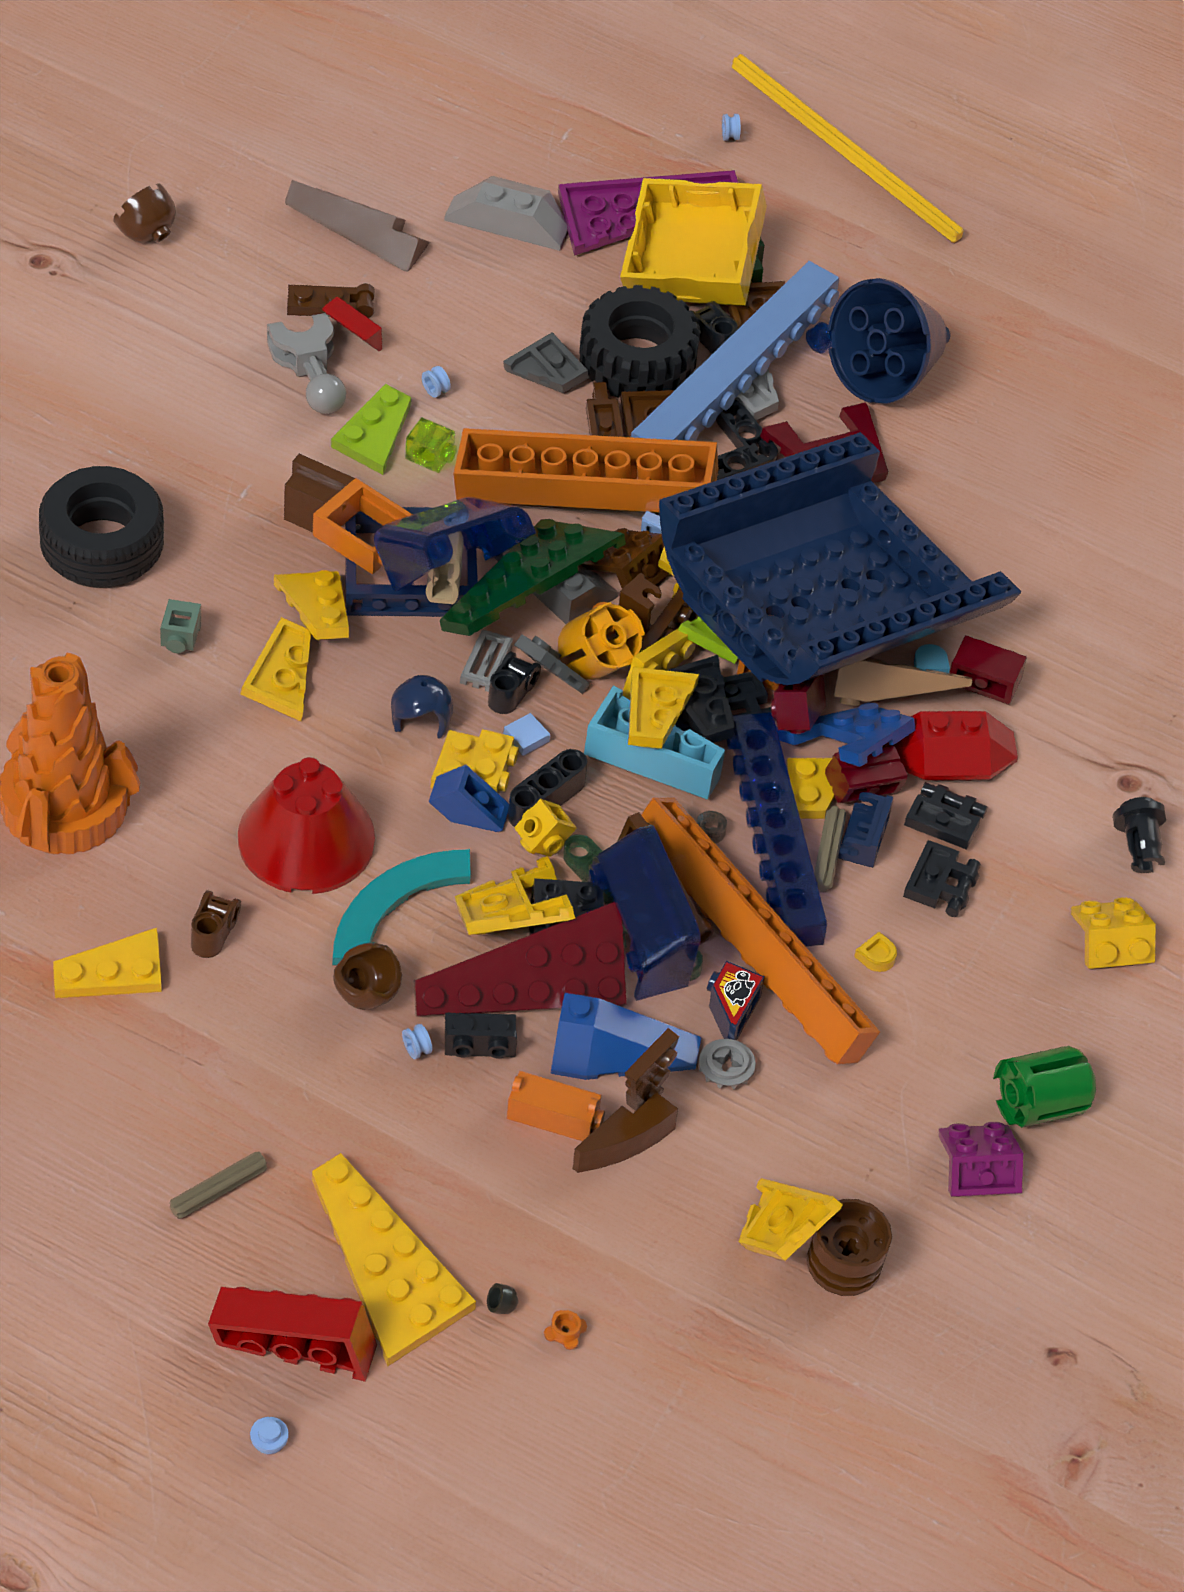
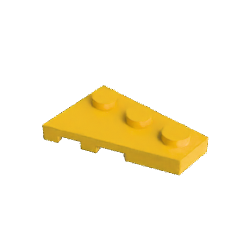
(318, 600)
(662, 655)
(656, 704)
(111, 969)

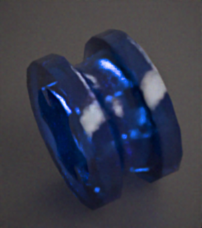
(819, 337)

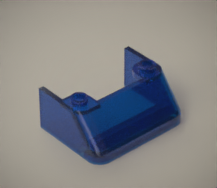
(652, 909)

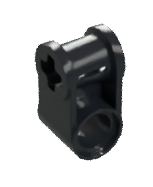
(714, 326)
(511, 683)

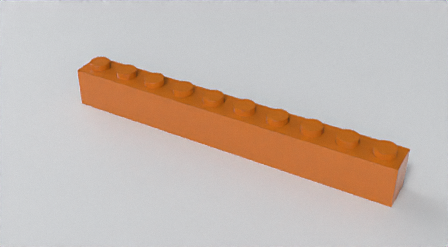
(761, 936)

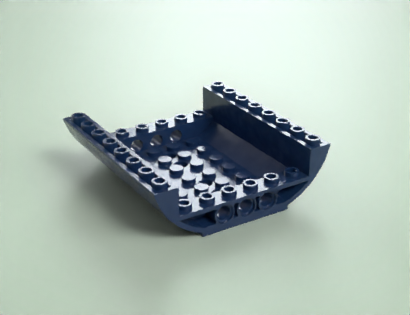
(798, 539)

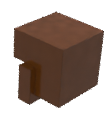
(309, 489)

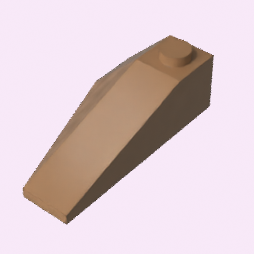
(875, 680)

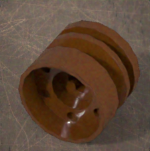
(855, 1232)

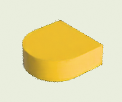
(877, 953)

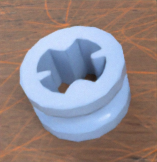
(731, 127)
(436, 381)
(417, 1041)

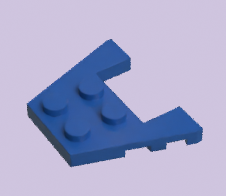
(862, 728)

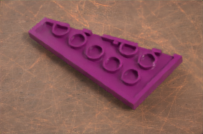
(606, 209)

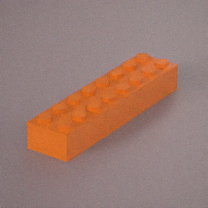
(579, 469)

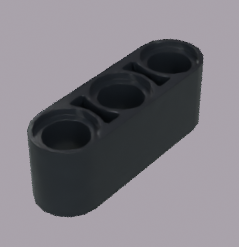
(553, 782)

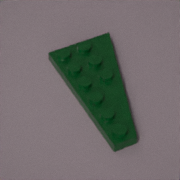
(526, 568)

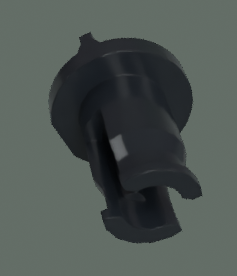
(1141, 822)

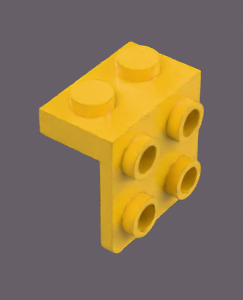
(1116, 933)

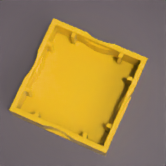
(695, 239)

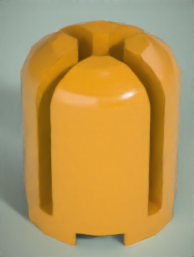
(590, 633)

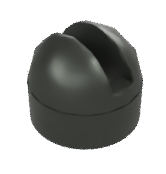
(502, 1299)

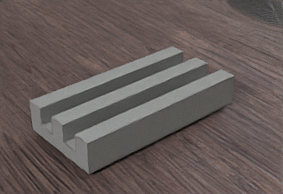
(479, 678)

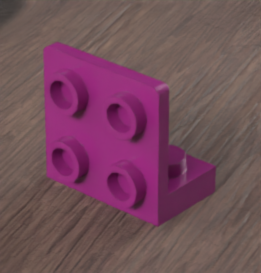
(982, 1159)

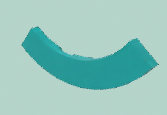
(392, 889)

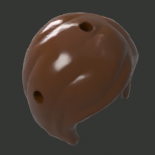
(368, 976)

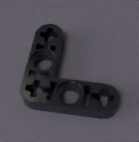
(747, 449)

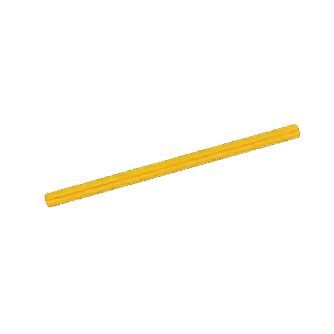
(848, 148)

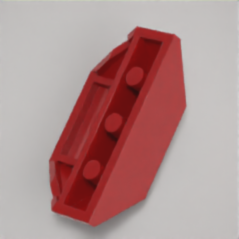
(957, 746)

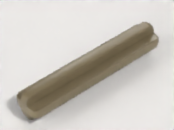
(829, 848)
(218, 1185)

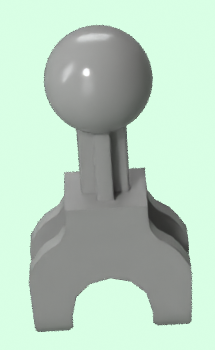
(308, 355)

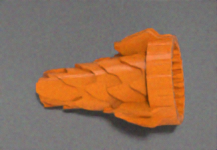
(62, 780)

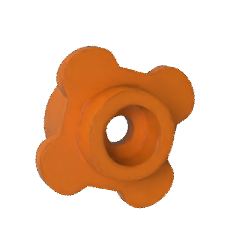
(568, 1320)

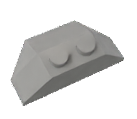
(510, 211)

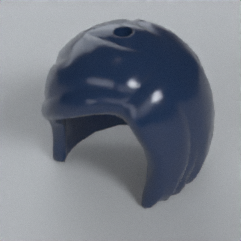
(421, 696)

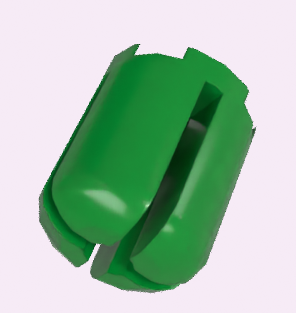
(1045, 1086)

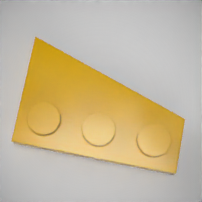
(281, 670)

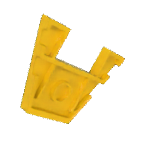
(507, 904)

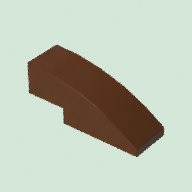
(626, 1134)

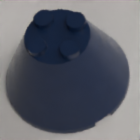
(884, 340)

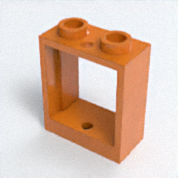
(342, 507)

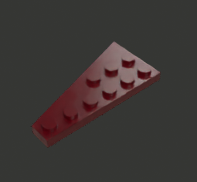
(534, 971)

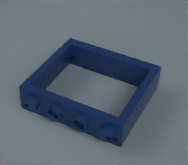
(381, 598)

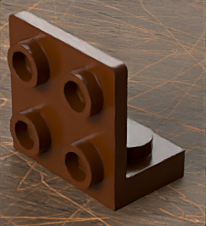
(637, 556)

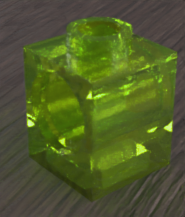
(430, 445)

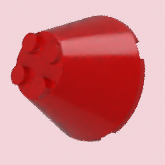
(306, 831)

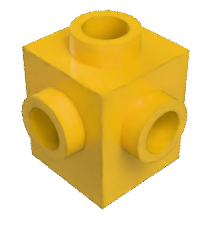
(544, 828)

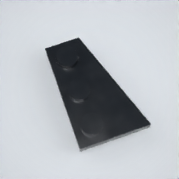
(707, 708)

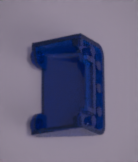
(422, 543)

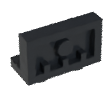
(480, 1035)

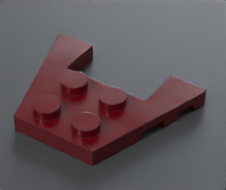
(857, 420)

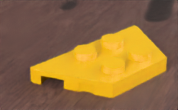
(785, 1218)

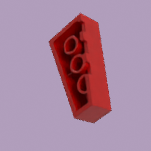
(295, 1328)

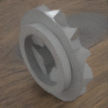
(714, 1056)

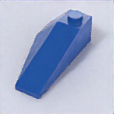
(608, 1039)

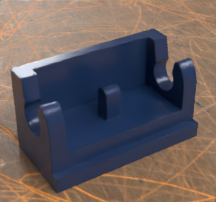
(866, 829)

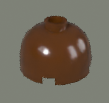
(147, 215)

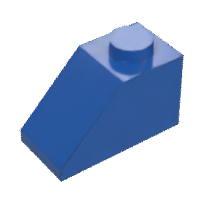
(469, 800)

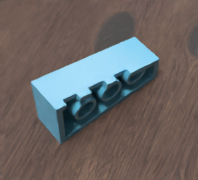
(683, 762)

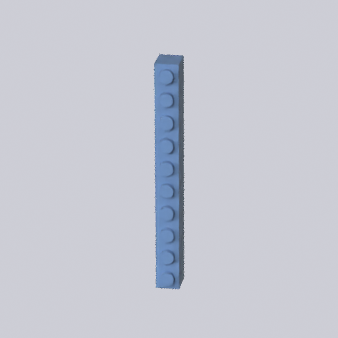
(743, 357)

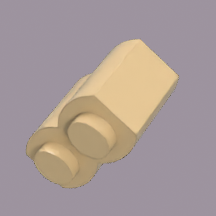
(445, 580)

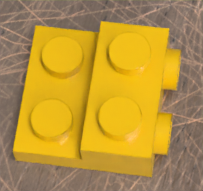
(485, 755)

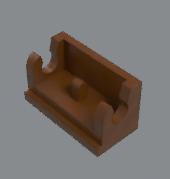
(634, 597)

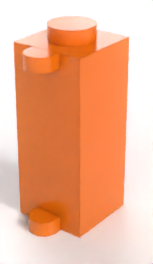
(554, 1106)

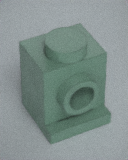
(180, 633)

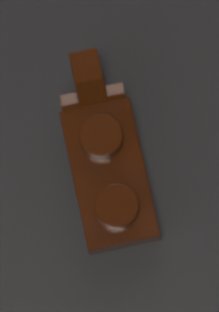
(603, 413)

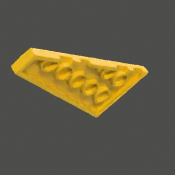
(394, 1273)

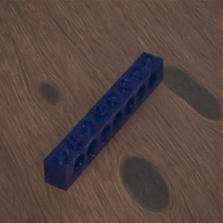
(776, 827)

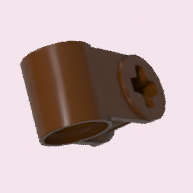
(213, 924)

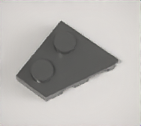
(548, 364)
(549, 659)

